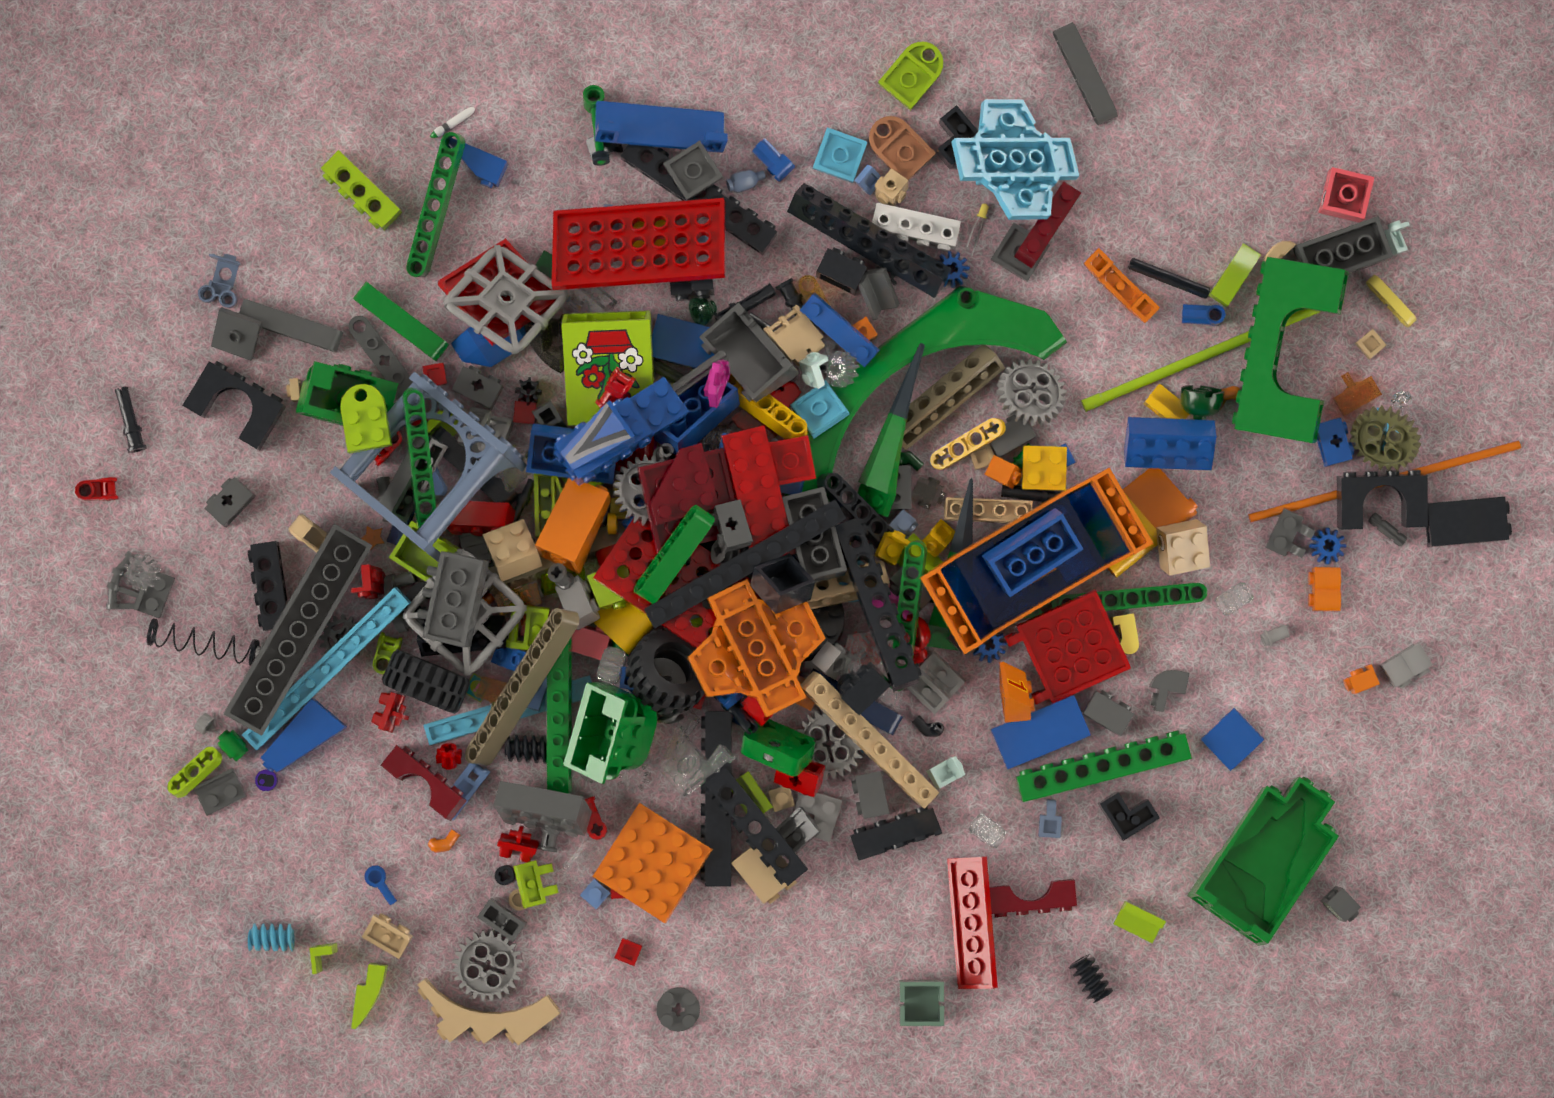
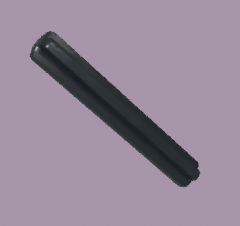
(1169, 278)

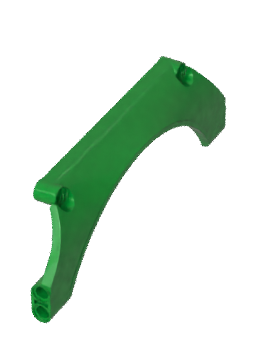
(941, 327)

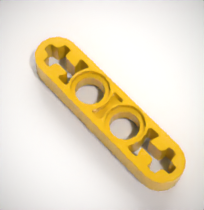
(966, 441)

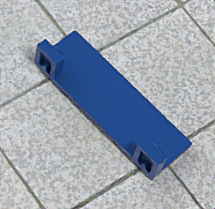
(659, 126)

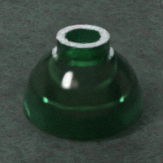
(702, 310)

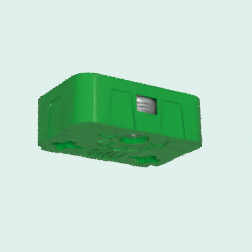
(779, 747)

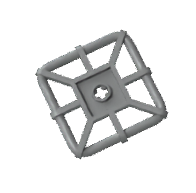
(507, 311)
(484, 613)

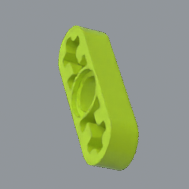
(185, 772)

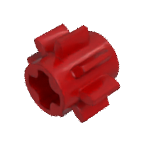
(448, 756)

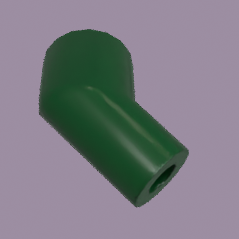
(908, 457)

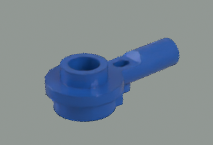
(375, 877)

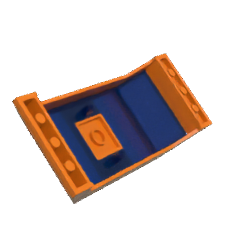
(978, 606)

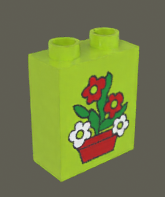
(595, 347)

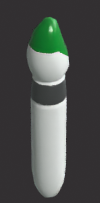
(439, 131)

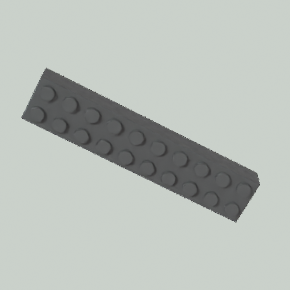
(297, 629)

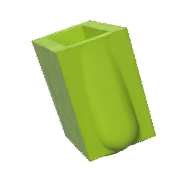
(604, 597)

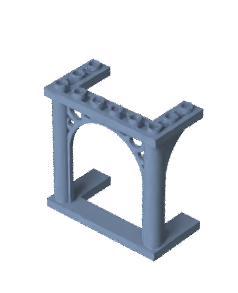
(494, 458)

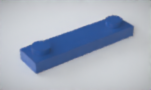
(839, 329)

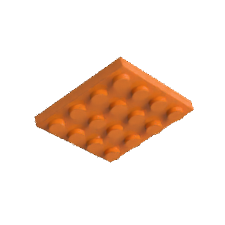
(652, 863)

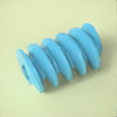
(271, 937)

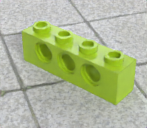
(339, 164)

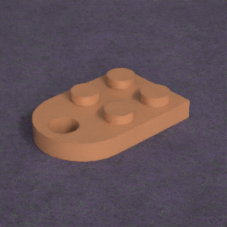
(901, 148)

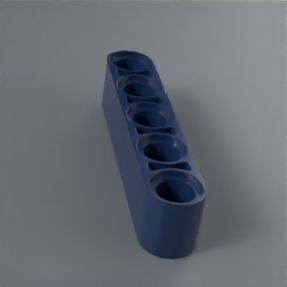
(876, 713)

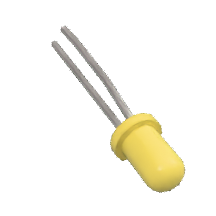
(982, 214)

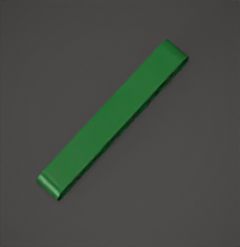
(443, 197)
(419, 452)
(915, 584)

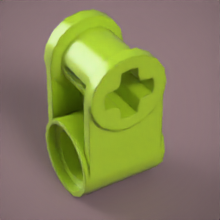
(385, 651)

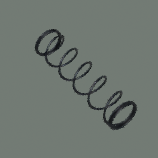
(152, 639)

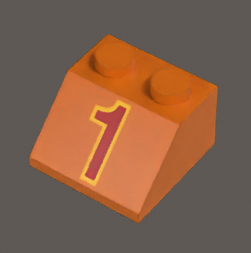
(1015, 693)

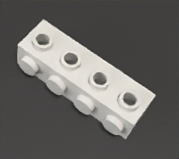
(917, 226)

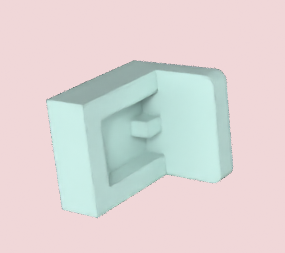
(1395, 237)
(811, 371)
(946, 772)

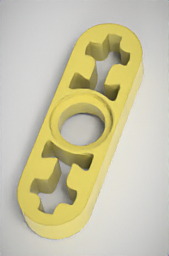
(1394, 304)

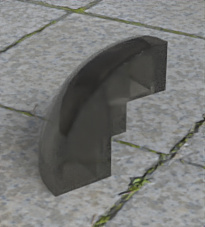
(549, 344)

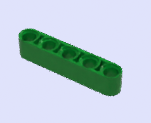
(401, 321)
(674, 554)

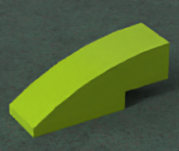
(1234, 275)
(368, 993)

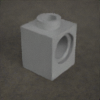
(831, 659)

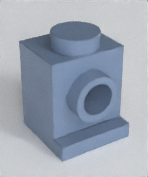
(904, 523)

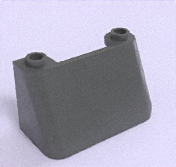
(751, 353)

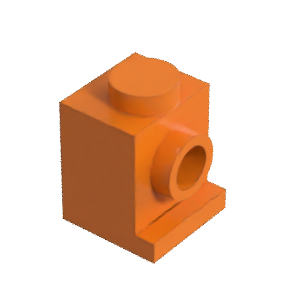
(1361, 680)

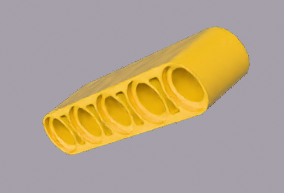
(772, 414)

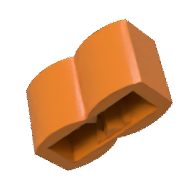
(1325, 589)

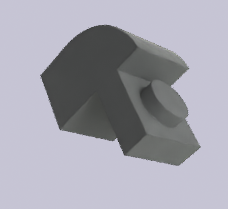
(548, 415)
(1166, 681)

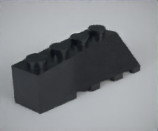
(895, 833)

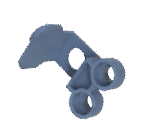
(219, 287)

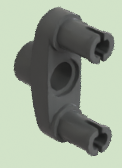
(398, 581)

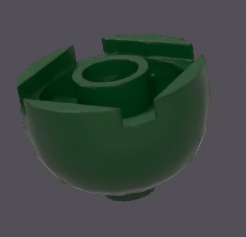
(1201, 401)

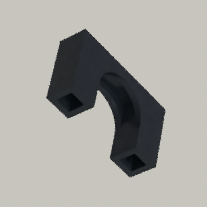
(216, 380)
(1354, 488)

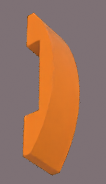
(1120, 286)

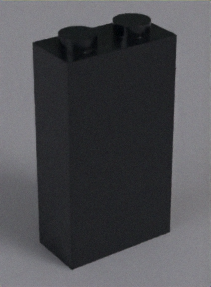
(1468, 522)

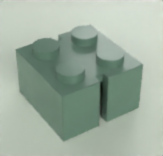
(921, 1002)

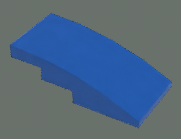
(679, 342)
(1045, 732)

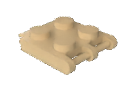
(795, 336)

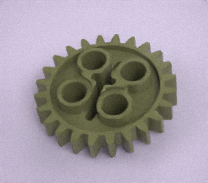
(1405, 442)

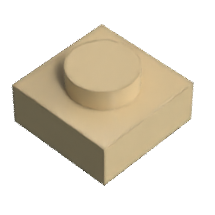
(1370, 344)
(293, 389)
(982, 457)
(781, 798)

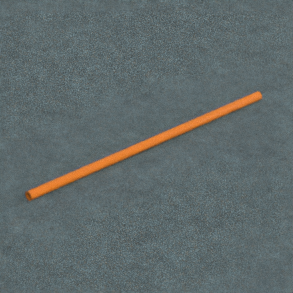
(1425, 470)

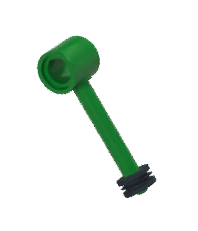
(599, 157)

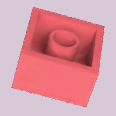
(1346, 194)

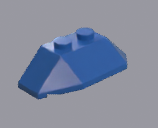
(477, 350)

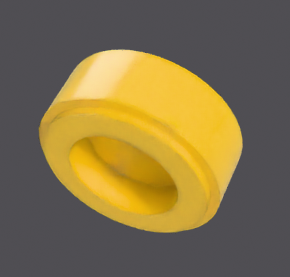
(612, 523)

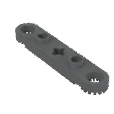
(376, 348)

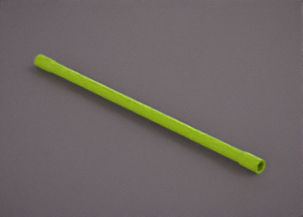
(1101, 398)

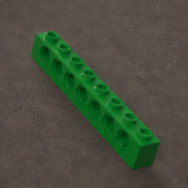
(559, 721)
(1179, 752)

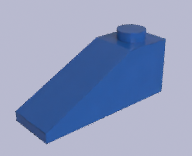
(484, 165)

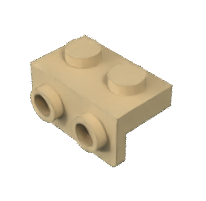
(387, 935)

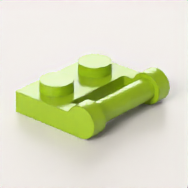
(535, 620)

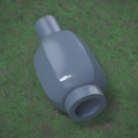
(744, 180)

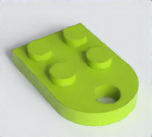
(911, 74)
(365, 421)

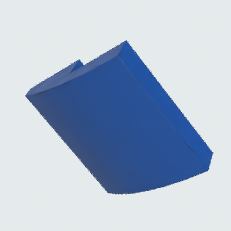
(1232, 739)

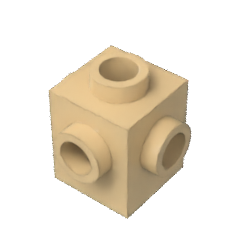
(891, 188)

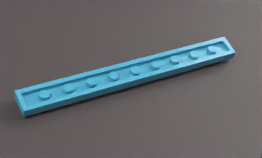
(332, 663)

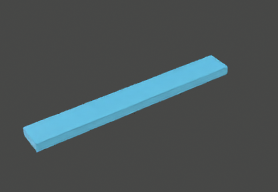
(471, 721)

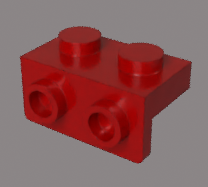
(372, 582)

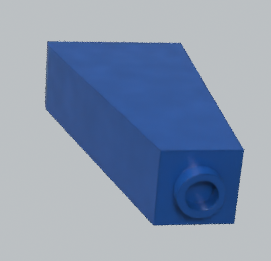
(304, 734)

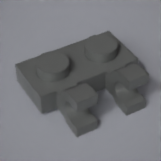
(1285, 532)

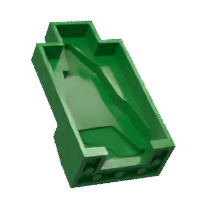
(1268, 860)

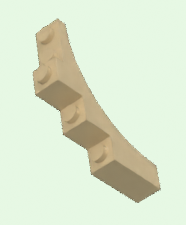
(485, 1025)

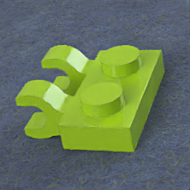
(530, 883)

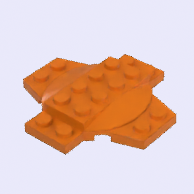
(755, 649)

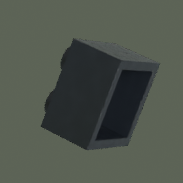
(841, 270)
(782, 583)

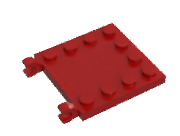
(1071, 647)

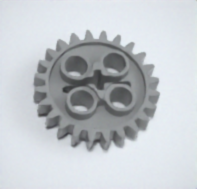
(1031, 392)
(629, 491)
(839, 764)
(480, 984)

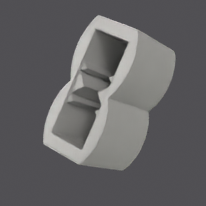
(1406, 665)

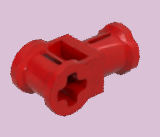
(616, 387)
(595, 819)

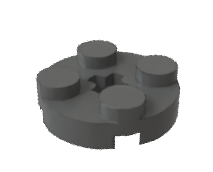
(669, 1018)

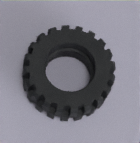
(425, 681)
(649, 684)

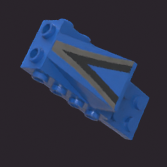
(618, 431)

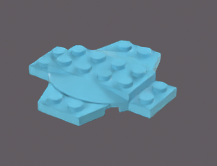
(1015, 159)

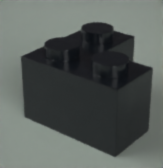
(956, 126)
(684, 289)
(863, 687)
(1124, 820)

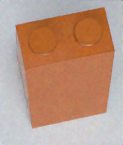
(573, 525)

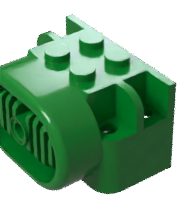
(326, 386)
(610, 733)

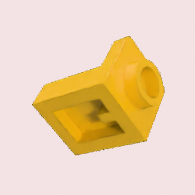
(938, 538)
(891, 546)

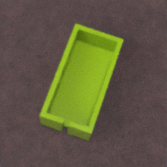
(414, 558)

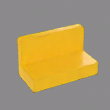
(1165, 404)

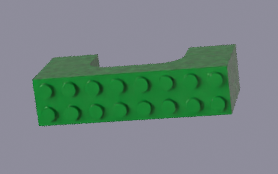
(1283, 291)

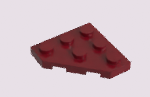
(683, 486)

